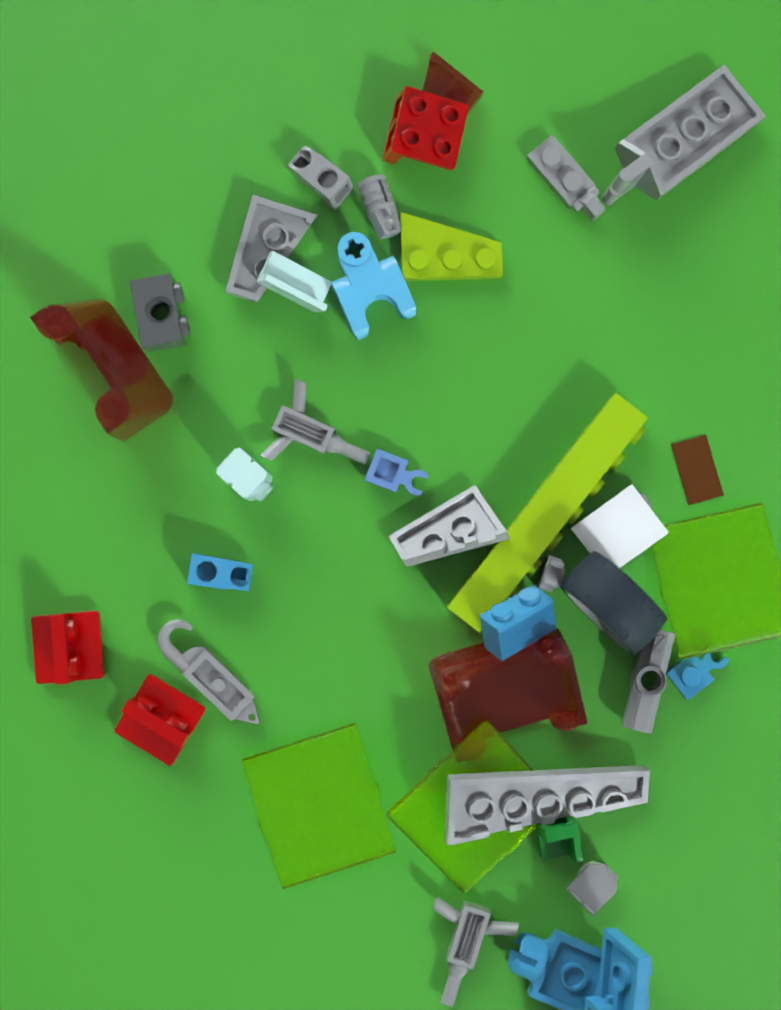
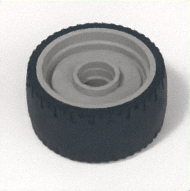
(614, 602)

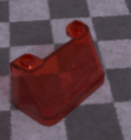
(137, 390)
(508, 693)

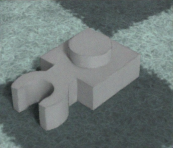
(551, 574)

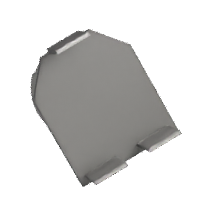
(593, 886)

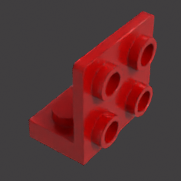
(425, 129)

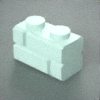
(245, 476)

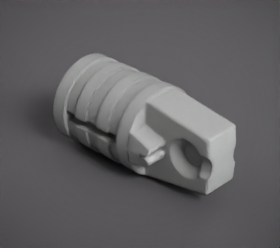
(380, 205)

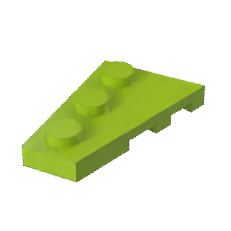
(446, 253)

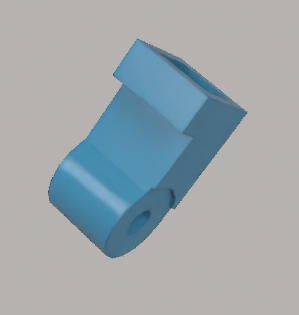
(219, 573)

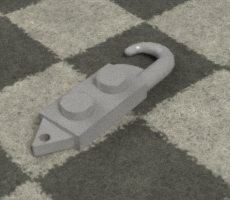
(210, 676)

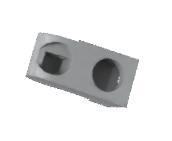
(321, 176)

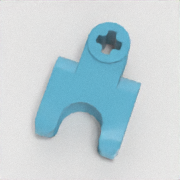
(368, 281)

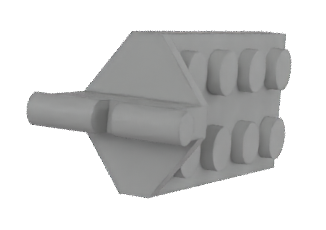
(684, 136)

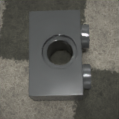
(147, 297)

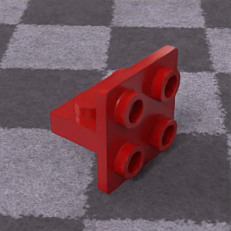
(67, 647)
(159, 719)

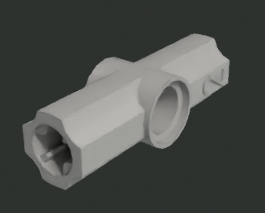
(643, 702)

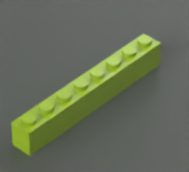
(549, 510)

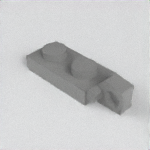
(566, 178)

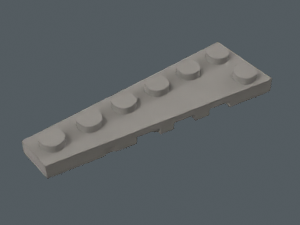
(514, 799)

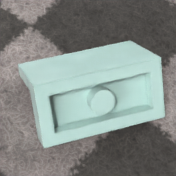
(294, 282)

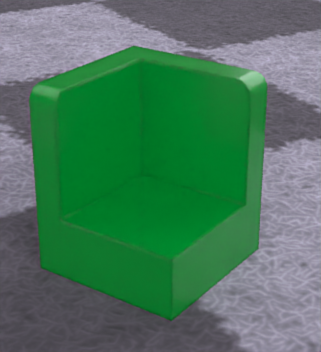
(559, 839)

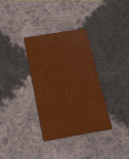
(697, 469)

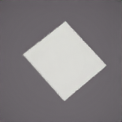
(620, 528)

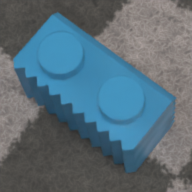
(517, 622)

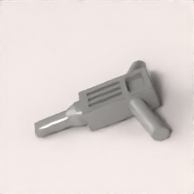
(297, 427)
(466, 940)

